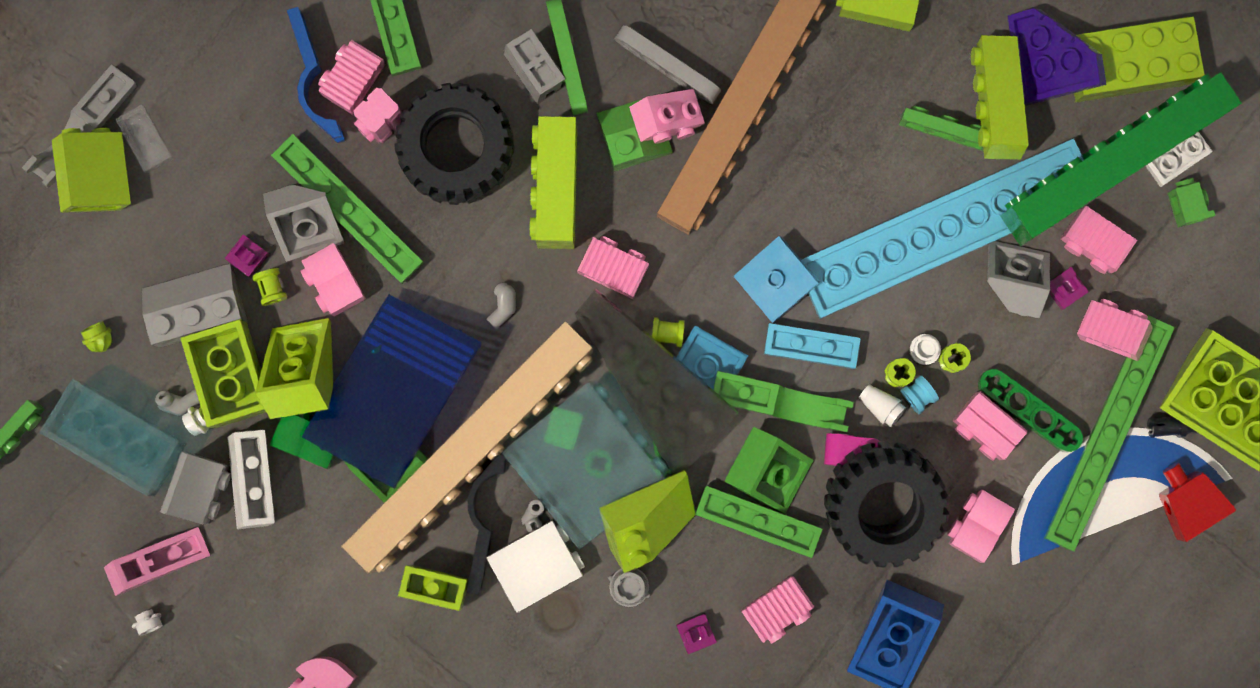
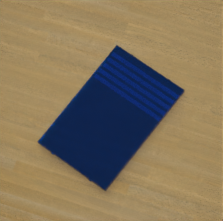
(392, 390)

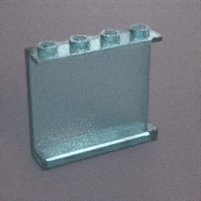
(583, 461)

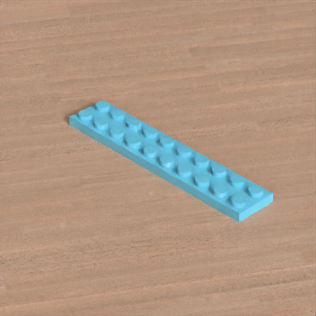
(926, 234)

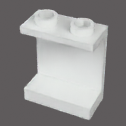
(536, 565)

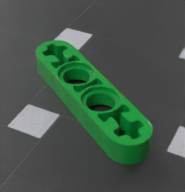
(1032, 407)

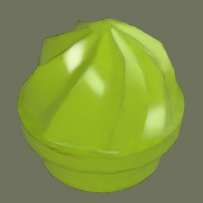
(97, 337)

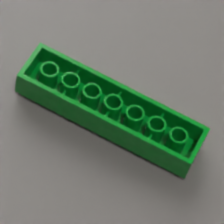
(1126, 154)

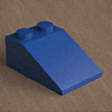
(896, 637)

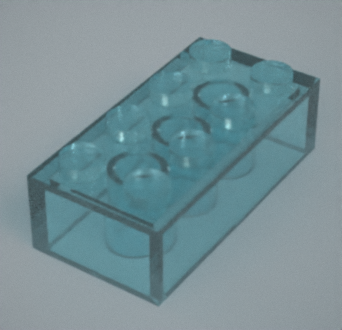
(113, 437)

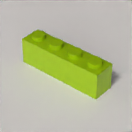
(1000, 97)

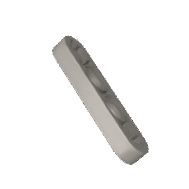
(667, 64)

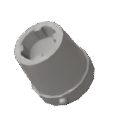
(629, 588)

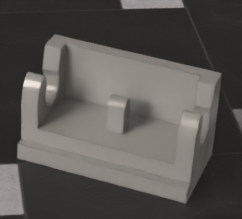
(533, 65)

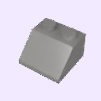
(196, 488)

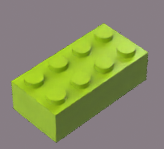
(1145, 58)
(556, 182)

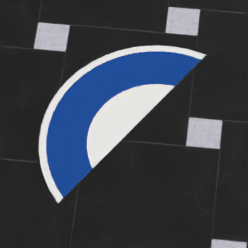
(1127, 493)

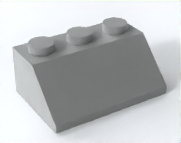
(191, 305)

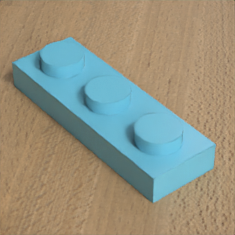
(812, 346)

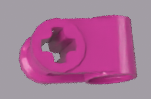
(840, 445)

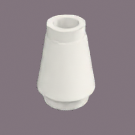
(882, 405)

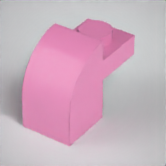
(324, 673)

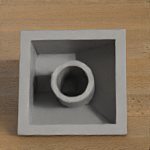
(301, 221)
(1019, 277)

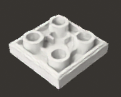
(1178, 159)

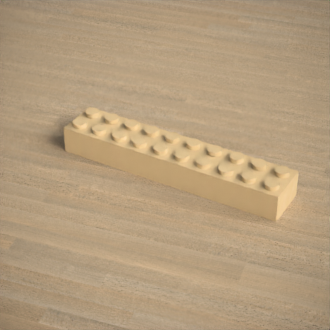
(468, 448)

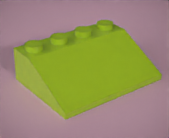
(1219, 396)

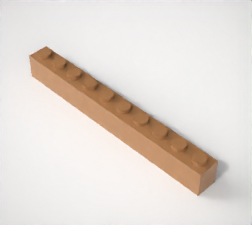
(737, 112)

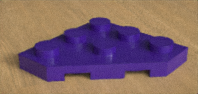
(1053, 58)

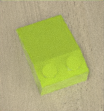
(297, 369)
(647, 520)

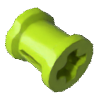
(269, 286)
(668, 331)
(962, 363)
(909, 372)

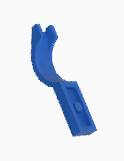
(311, 70)

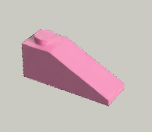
(156, 561)

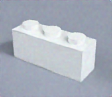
(250, 479)

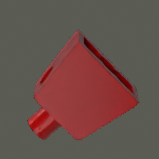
(1192, 502)

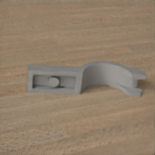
(88, 114)

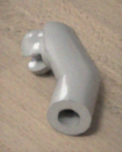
(506, 305)
(176, 404)
(531, 516)

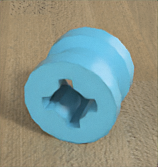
(919, 394)

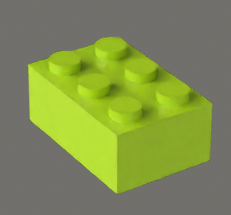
(224, 373)

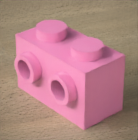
(667, 115)

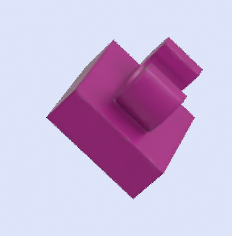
(246, 256)
(1067, 288)
(696, 633)

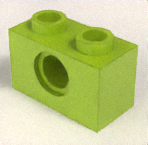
(433, 587)

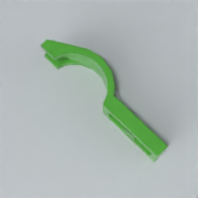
(782, 401)

